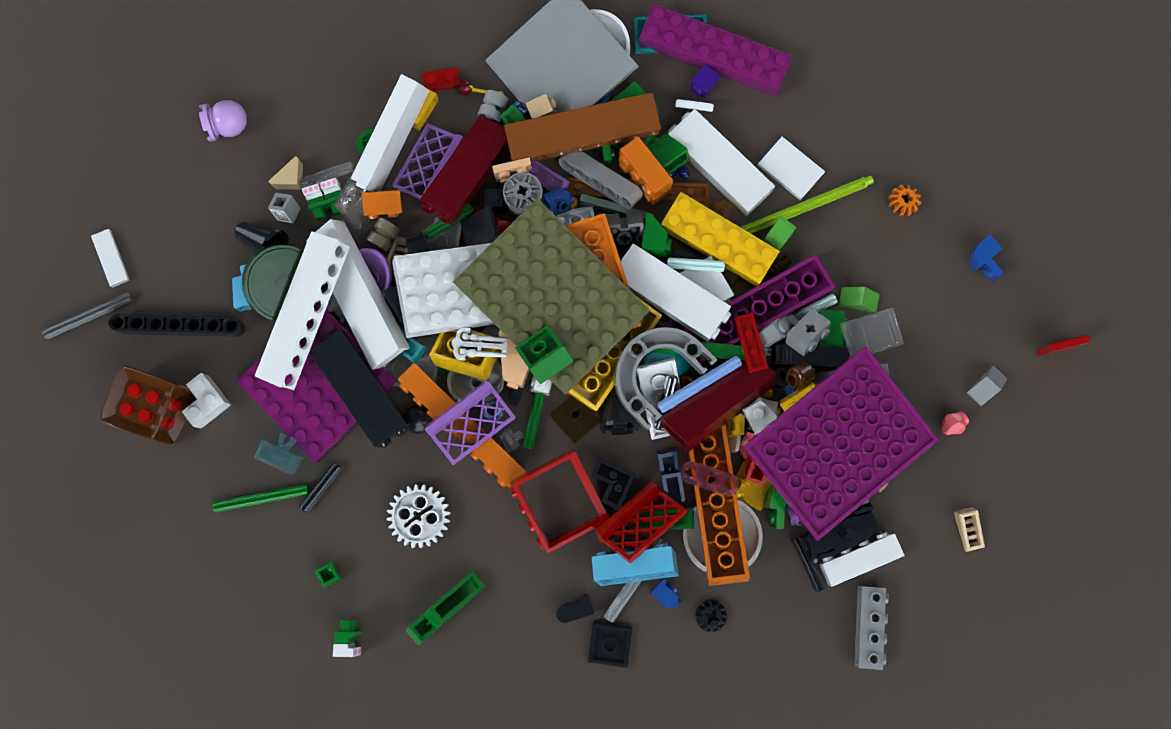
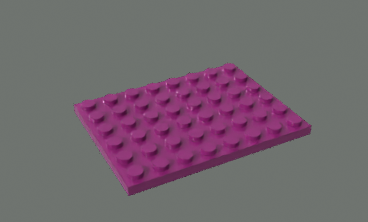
(840, 443)

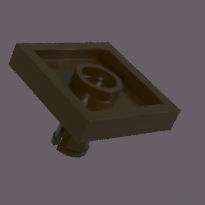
(575, 418)

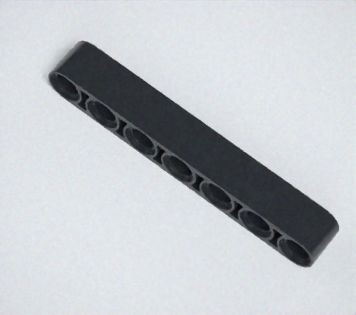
(168, 322)

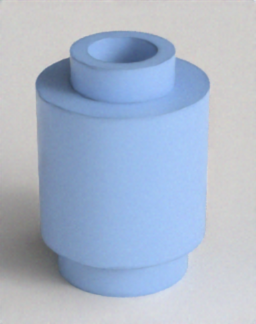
(487, 411)

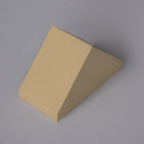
(288, 176)

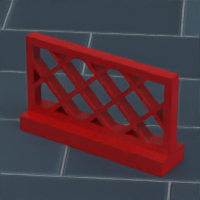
(631, 513)

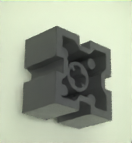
(626, 231)

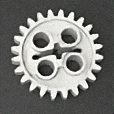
(409, 501)

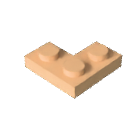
(505, 170)

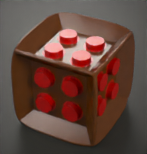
(146, 405)

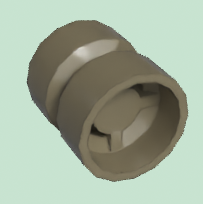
(382, 235)

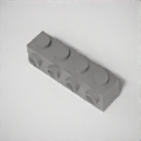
(870, 627)

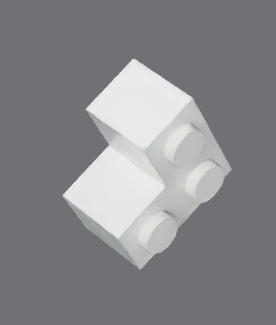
(209, 401)

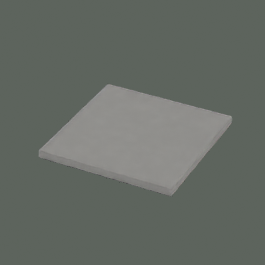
(562, 55)

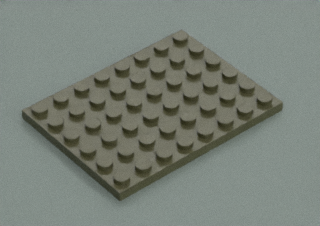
(548, 277)

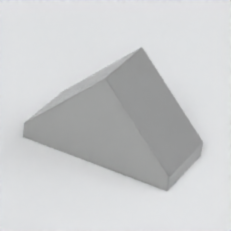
(987, 386)

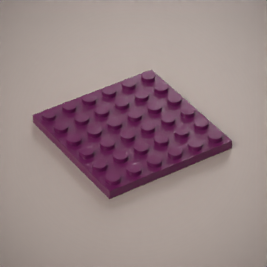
(313, 409)

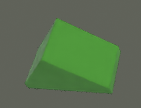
(859, 298)

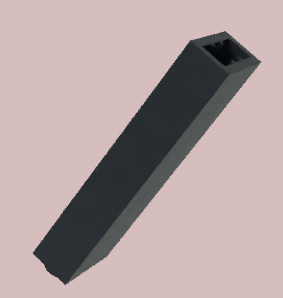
(360, 389)

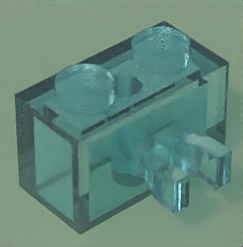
(278, 456)

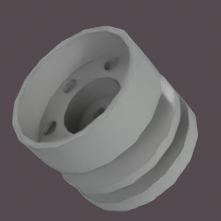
(518, 182)

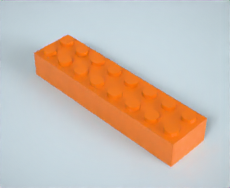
(719, 516)

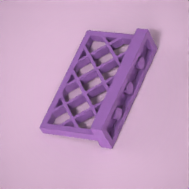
(412, 159)
(461, 407)

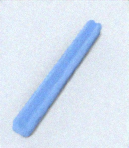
(699, 384)

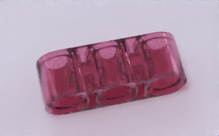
(703, 471)

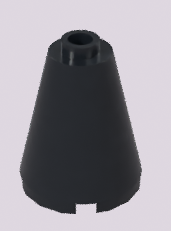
(258, 237)
(616, 417)

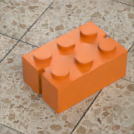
(645, 171)

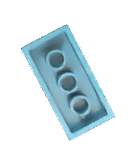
(650, 565)

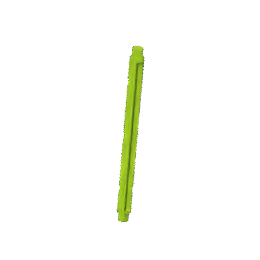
(809, 204)

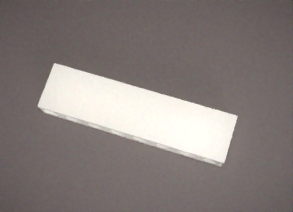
(363, 302)
(299, 309)

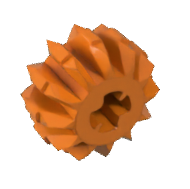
(898, 201)

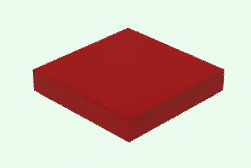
(1063, 345)

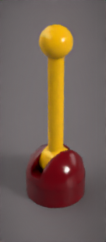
(467, 88)

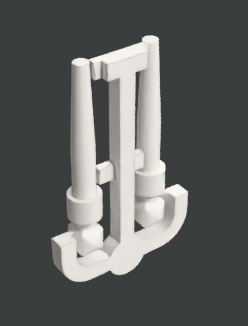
(458, 343)

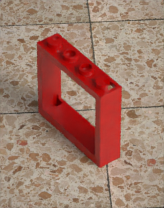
(573, 533)

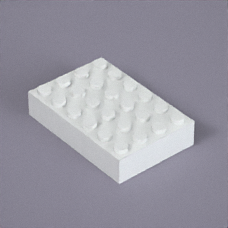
(428, 295)

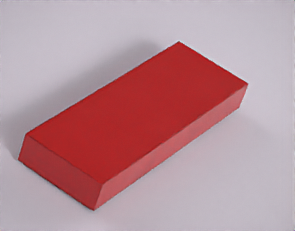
(750, 343)

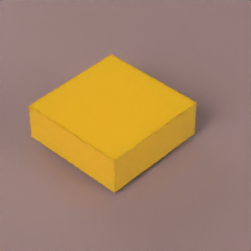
(735, 426)

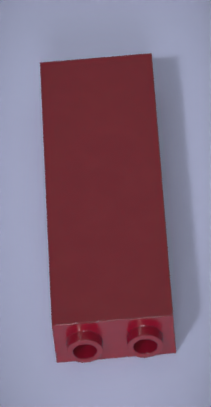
(465, 171)
(716, 405)

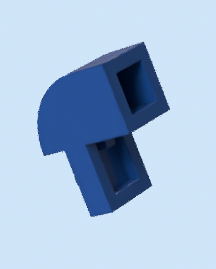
(982, 256)

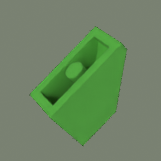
(780, 233)

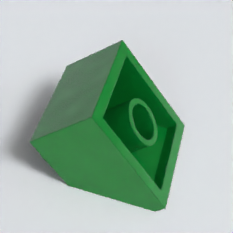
(656, 240)
(544, 354)

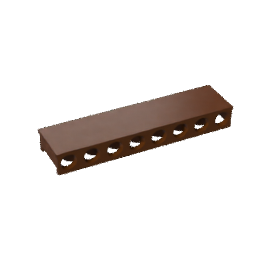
(583, 128)

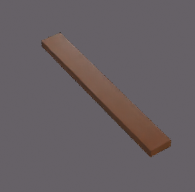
(693, 190)

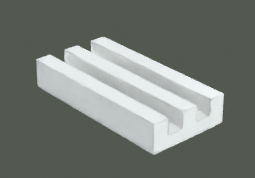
(694, 105)

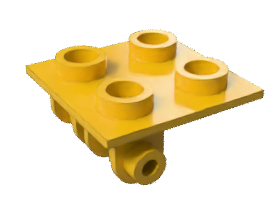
(751, 492)

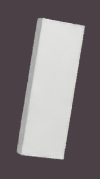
(110, 258)

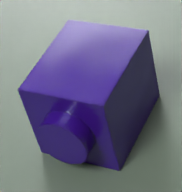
(704, 81)

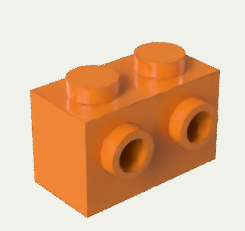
(382, 203)

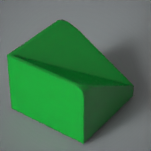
(328, 574)

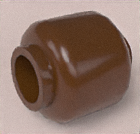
(801, 376)

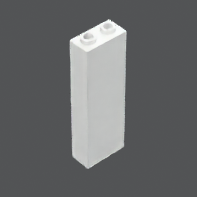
(390, 134)
(721, 162)
(674, 294)

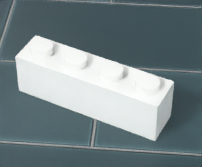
(861, 559)

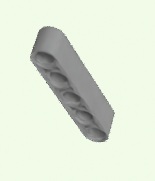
(601, 179)

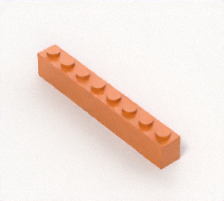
(430, 395)

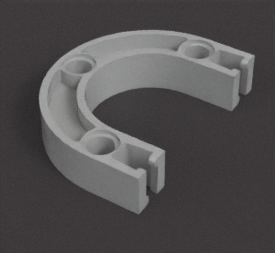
(628, 362)

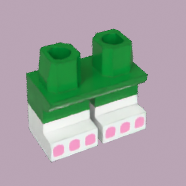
(323, 198)
(345, 639)

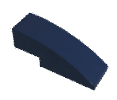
(671, 475)

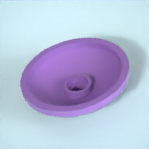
(378, 267)

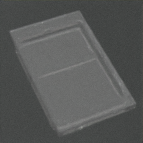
(874, 331)

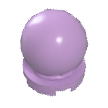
(223, 119)

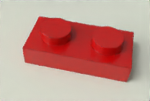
(441, 79)

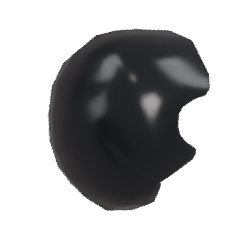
(417, 418)

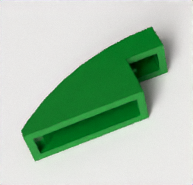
(445, 608)

